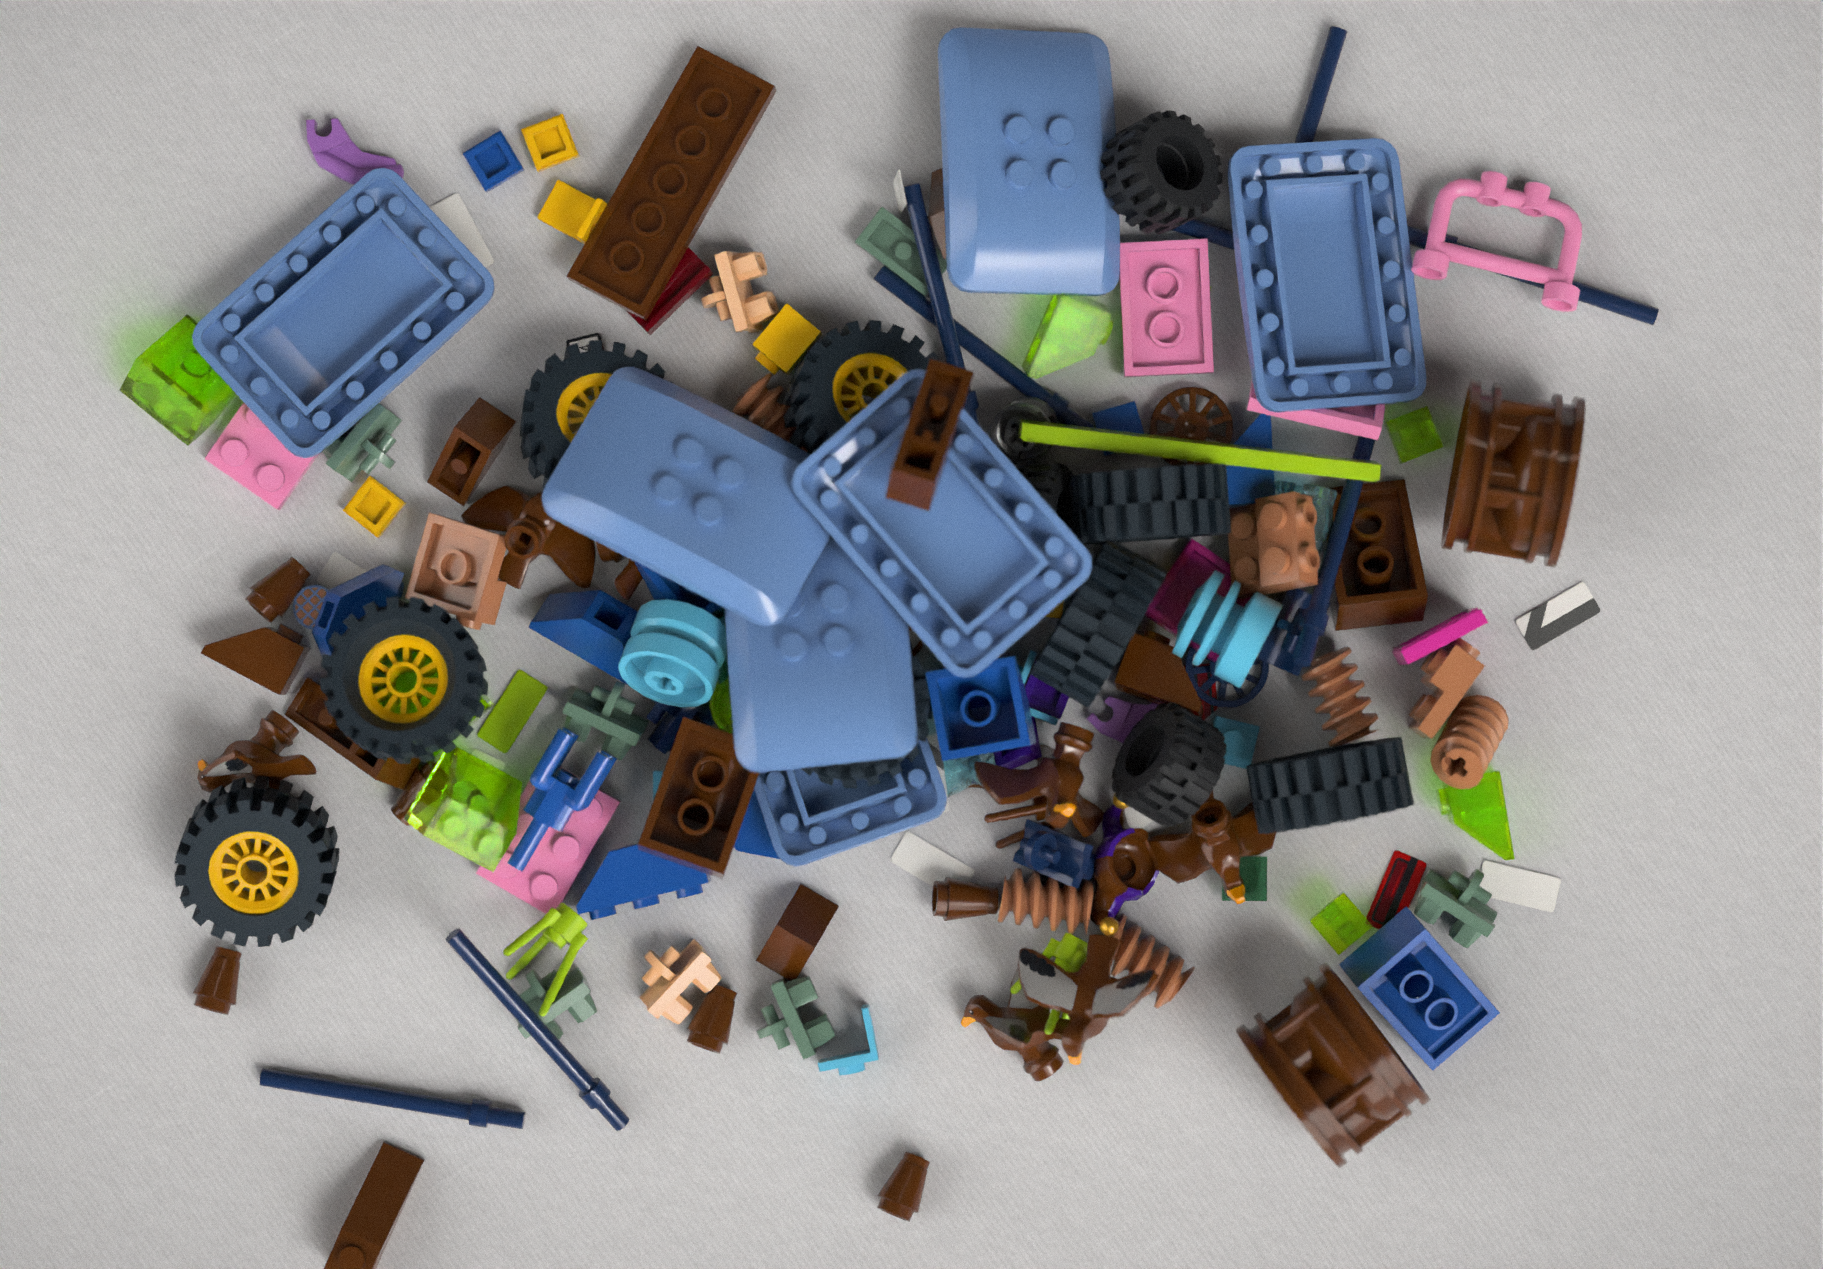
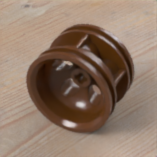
(1513, 475)
(1333, 1066)

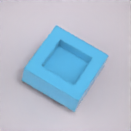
(1239, 740)

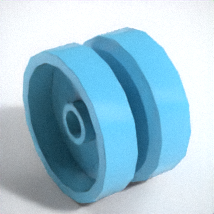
(674, 653)

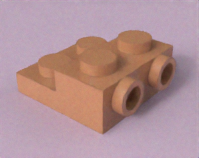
(1273, 544)
(459, 570)
(1449, 674)

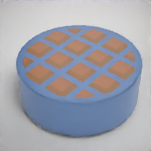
(308, 604)

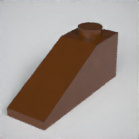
(929, 435)
(311, 714)
(375, 1210)

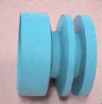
(1226, 628)

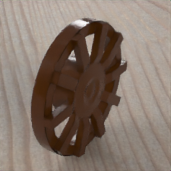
(1192, 423)

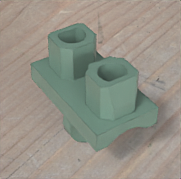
(365, 444)
(607, 713)
(1460, 898)
(572, 996)
(806, 1035)

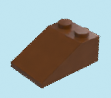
(1381, 562)
(699, 801)

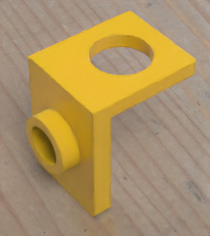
(571, 211)

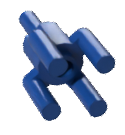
(558, 793)

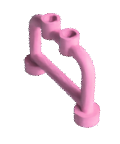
(1535, 202)

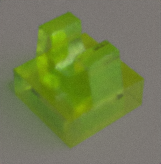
(1413, 434)
(1340, 923)

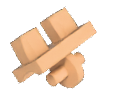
(734, 293)
(672, 975)

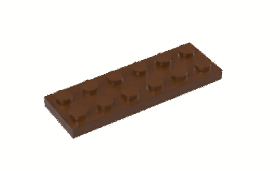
(671, 183)

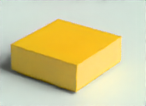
(550, 143)
(374, 506)

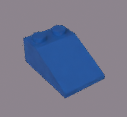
(1419, 988)

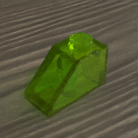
(1067, 334)
(1480, 813)

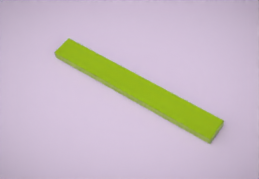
(1199, 450)

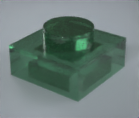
(1254, 874)

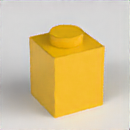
(785, 341)

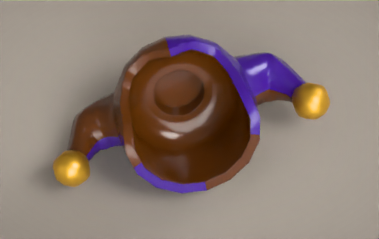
(1122, 867)

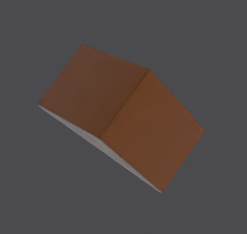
(797, 933)

